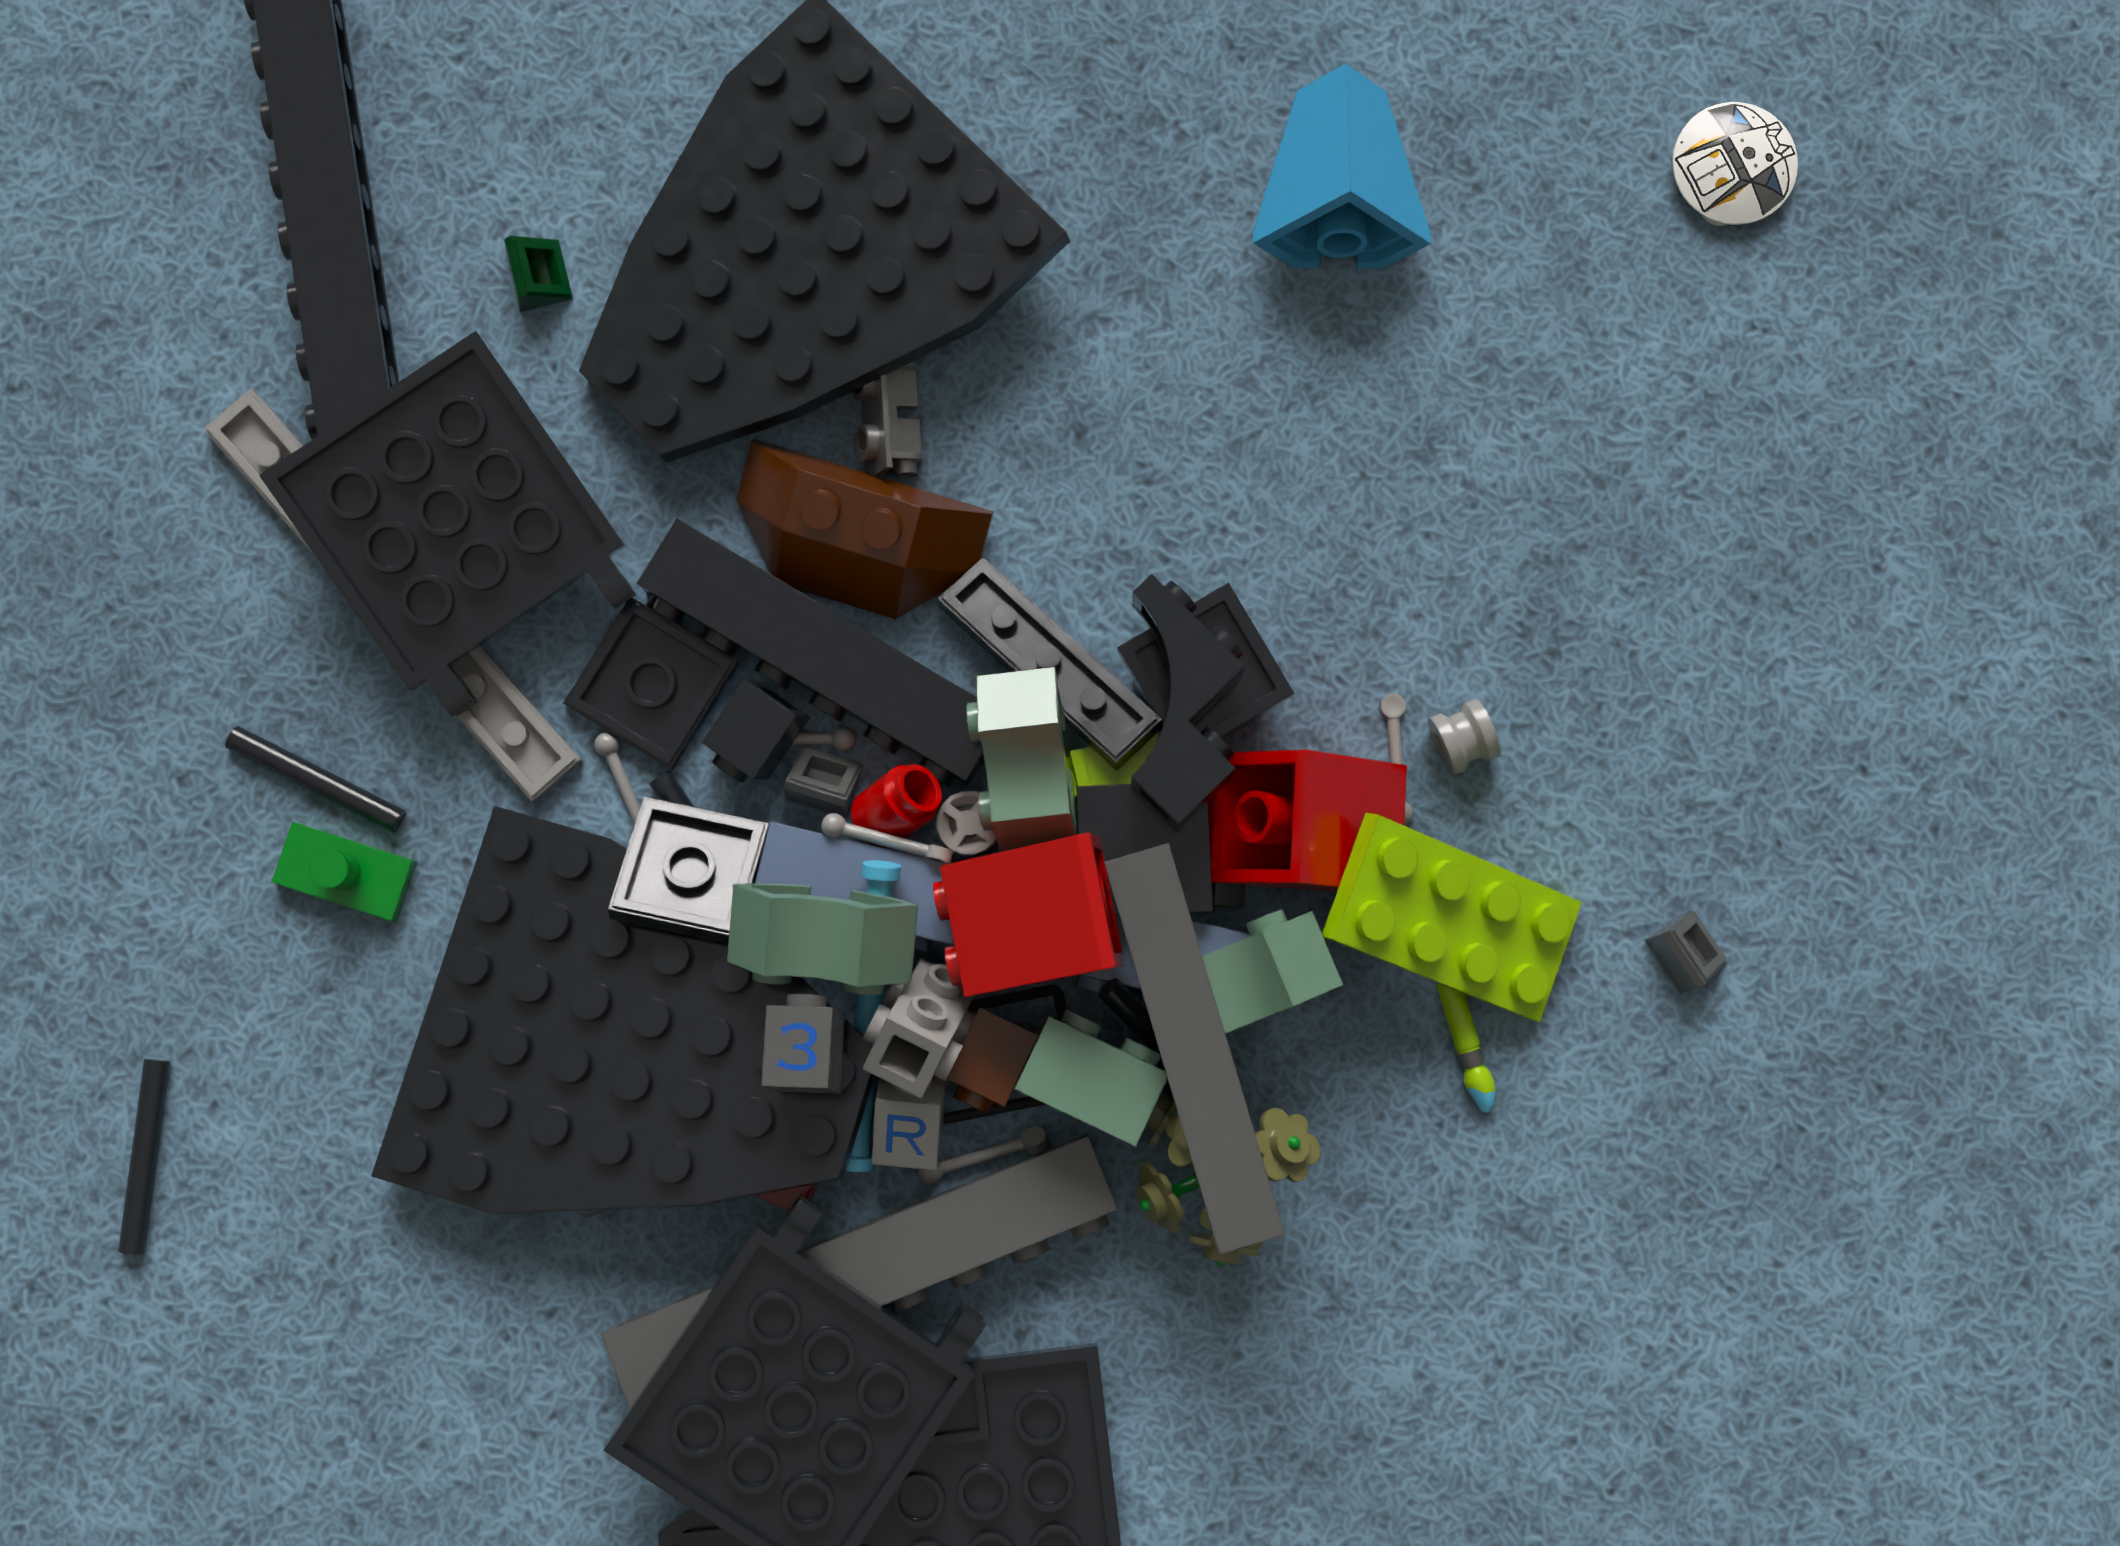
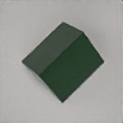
(537, 272)

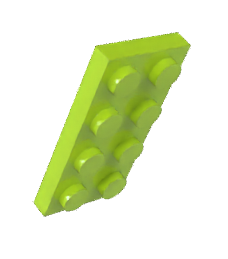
(1451, 917)

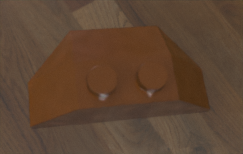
(856, 532)

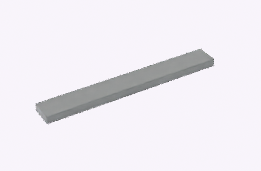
(504, 716)

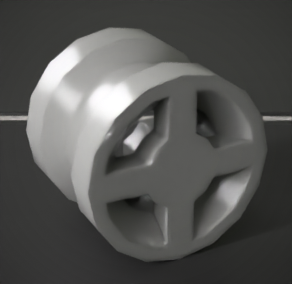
(1464, 737)
(966, 811)

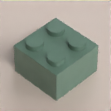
(1092, 1078)

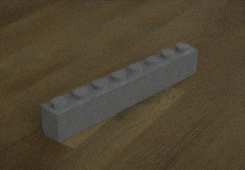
(917, 1246)

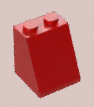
(1297, 816)
(1029, 915)

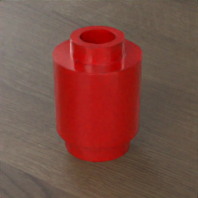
(898, 802)

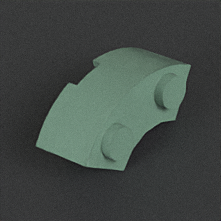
(1024, 757)
(790, 933)
(1270, 969)

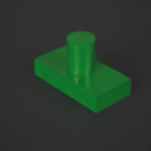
(344, 871)

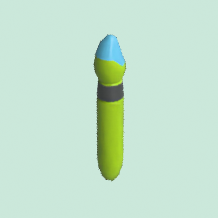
(1467, 1044)

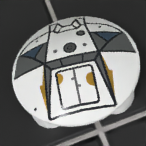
(1734, 163)

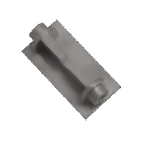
(883, 438)

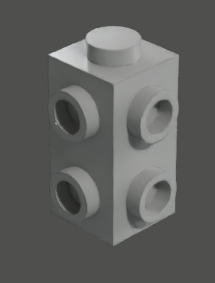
(919, 1029)

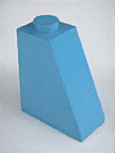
(1341, 180)

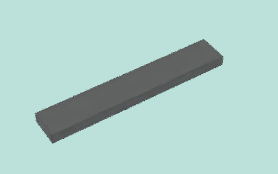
(1194, 1049)

